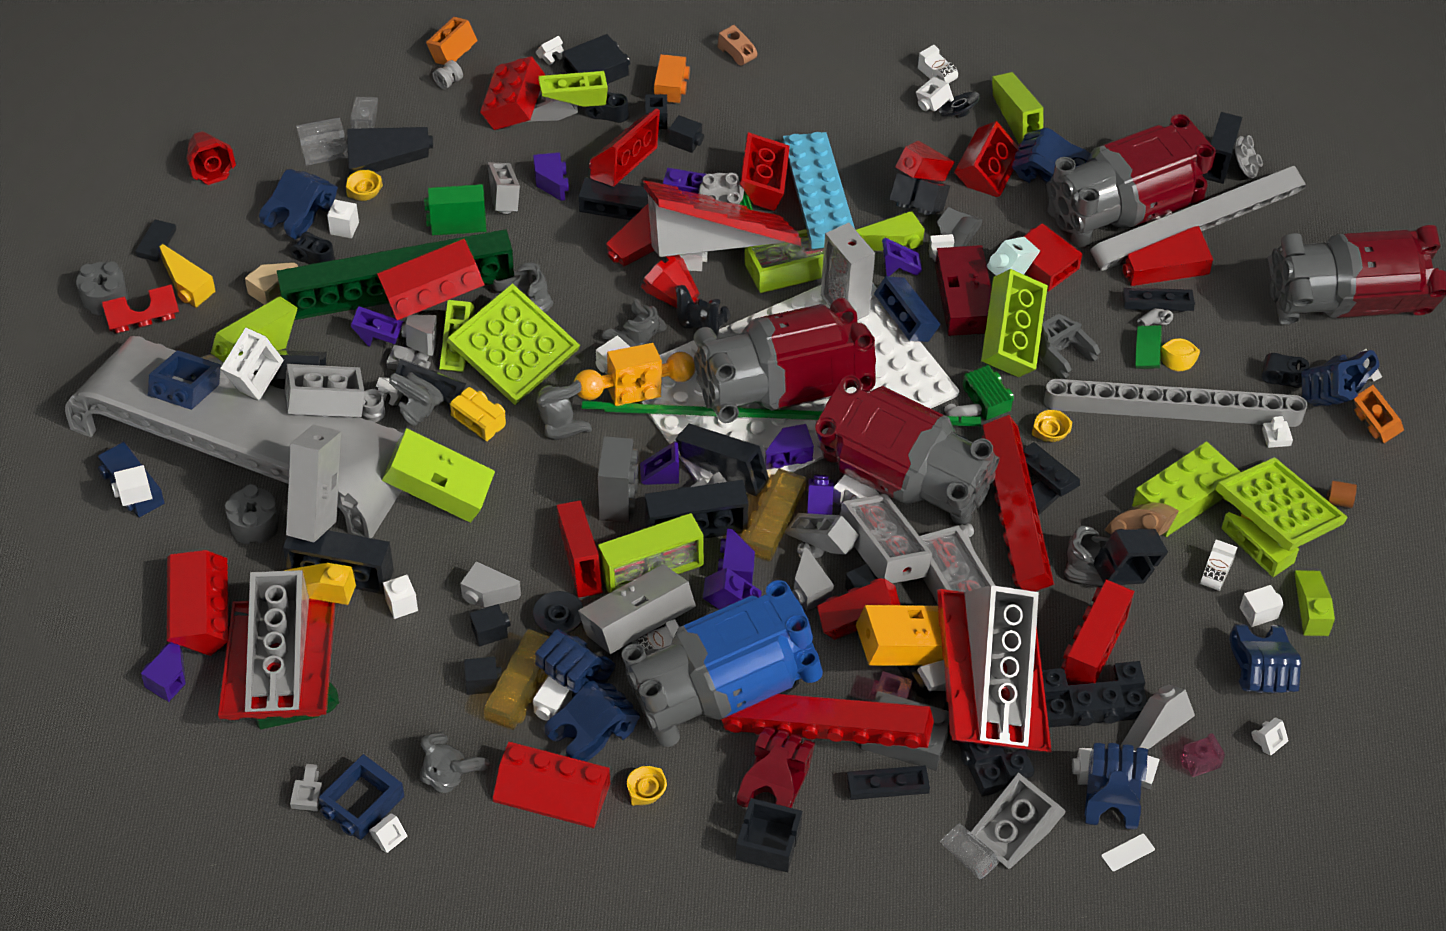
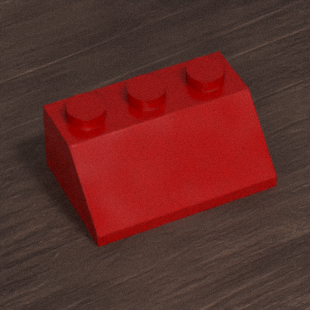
(988, 160)
(764, 170)

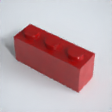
(841, 613)

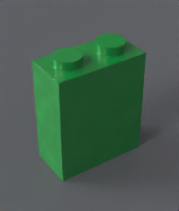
(456, 209)

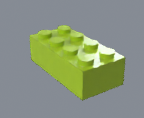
(1014, 323)
(1188, 484)

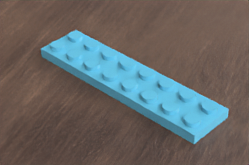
(817, 185)

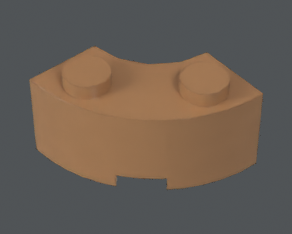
(1145, 516)

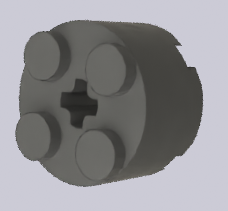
(99, 284)
(252, 515)

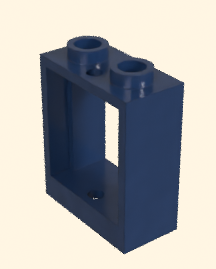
(200, 371)
(375, 775)

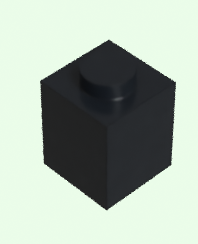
(685, 134)
(489, 625)
(481, 675)

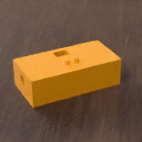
(900, 634)

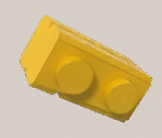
(478, 413)

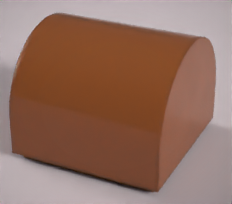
(1342, 494)

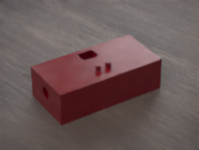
(963, 288)

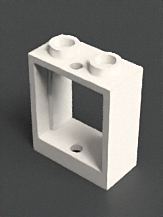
(257, 356)

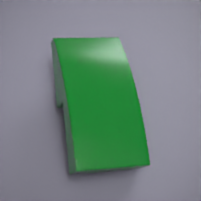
(1148, 347)

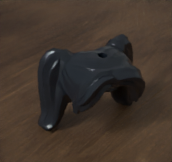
(699, 315)

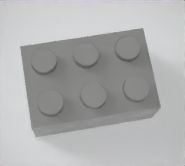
(324, 390)

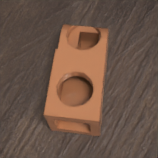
(737, 45)

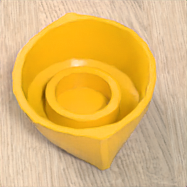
(363, 185)
(1179, 354)
(1051, 426)
(646, 785)

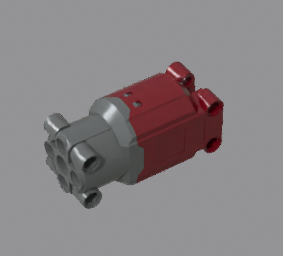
(1131, 180)
(1357, 274)
(784, 359)
(905, 450)

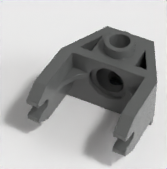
(1058, 334)

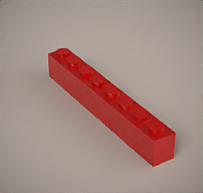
(1018, 507)
(837, 720)

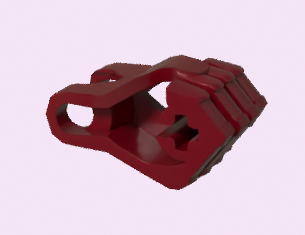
(778, 767)

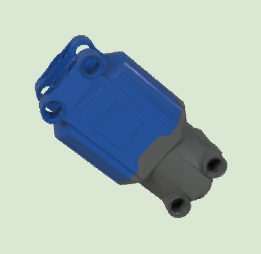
(724, 662)

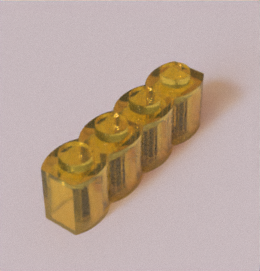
(774, 513)
(517, 684)

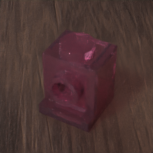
(892, 685)
(1202, 756)

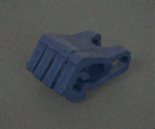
(1040, 151)
(297, 201)
(1338, 379)
(1266, 662)
(571, 663)
(592, 719)
(1115, 782)

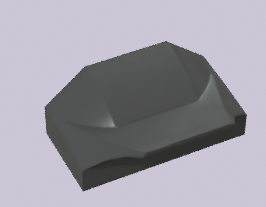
(960, 224)

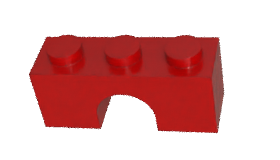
(162, 306)

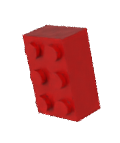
(512, 93)

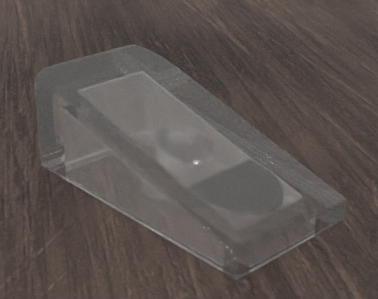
(364, 112)
(970, 851)

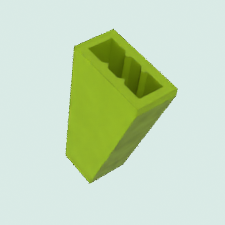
(1017, 105)
(270, 320)

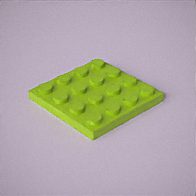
(513, 344)
(1281, 504)

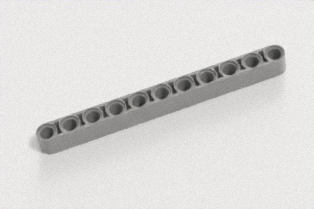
(1204, 214)
(1173, 402)

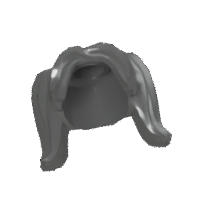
(531, 282)
(641, 328)
(421, 397)
(557, 411)
(1081, 553)
(448, 762)

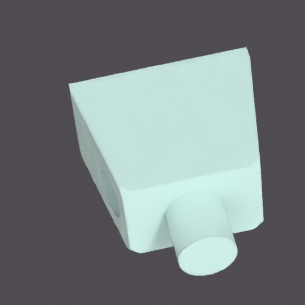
(1014, 255)

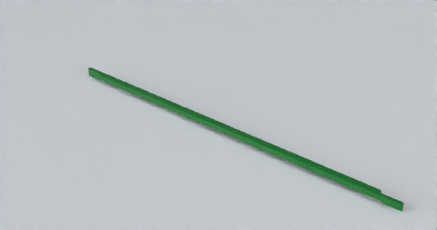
(743, 412)

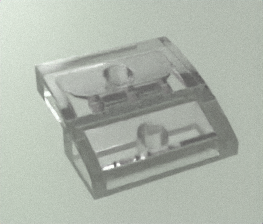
(322, 141)

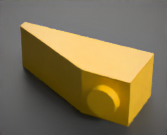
(189, 280)
(329, 582)

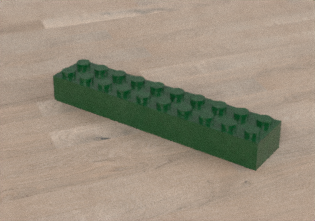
(354, 280)

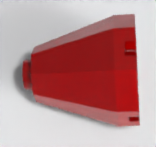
(209, 158)
(666, 276)

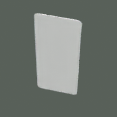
(1128, 852)

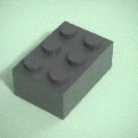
(617, 479)
(919, 756)

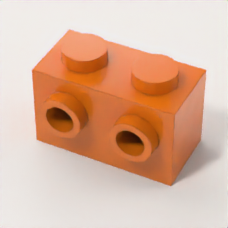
(451, 40)
(671, 77)
(1378, 413)

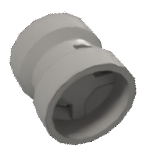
(449, 73)
(373, 405)

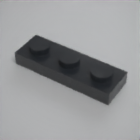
(1158, 298)
(449, 387)
(1050, 470)
(888, 782)

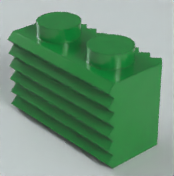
(986, 389)

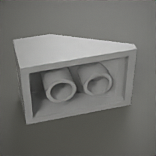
(1017, 821)

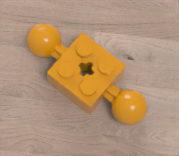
(635, 374)

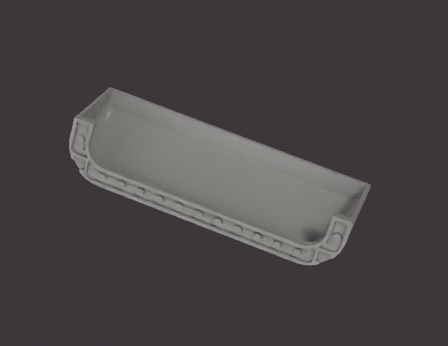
(239, 429)

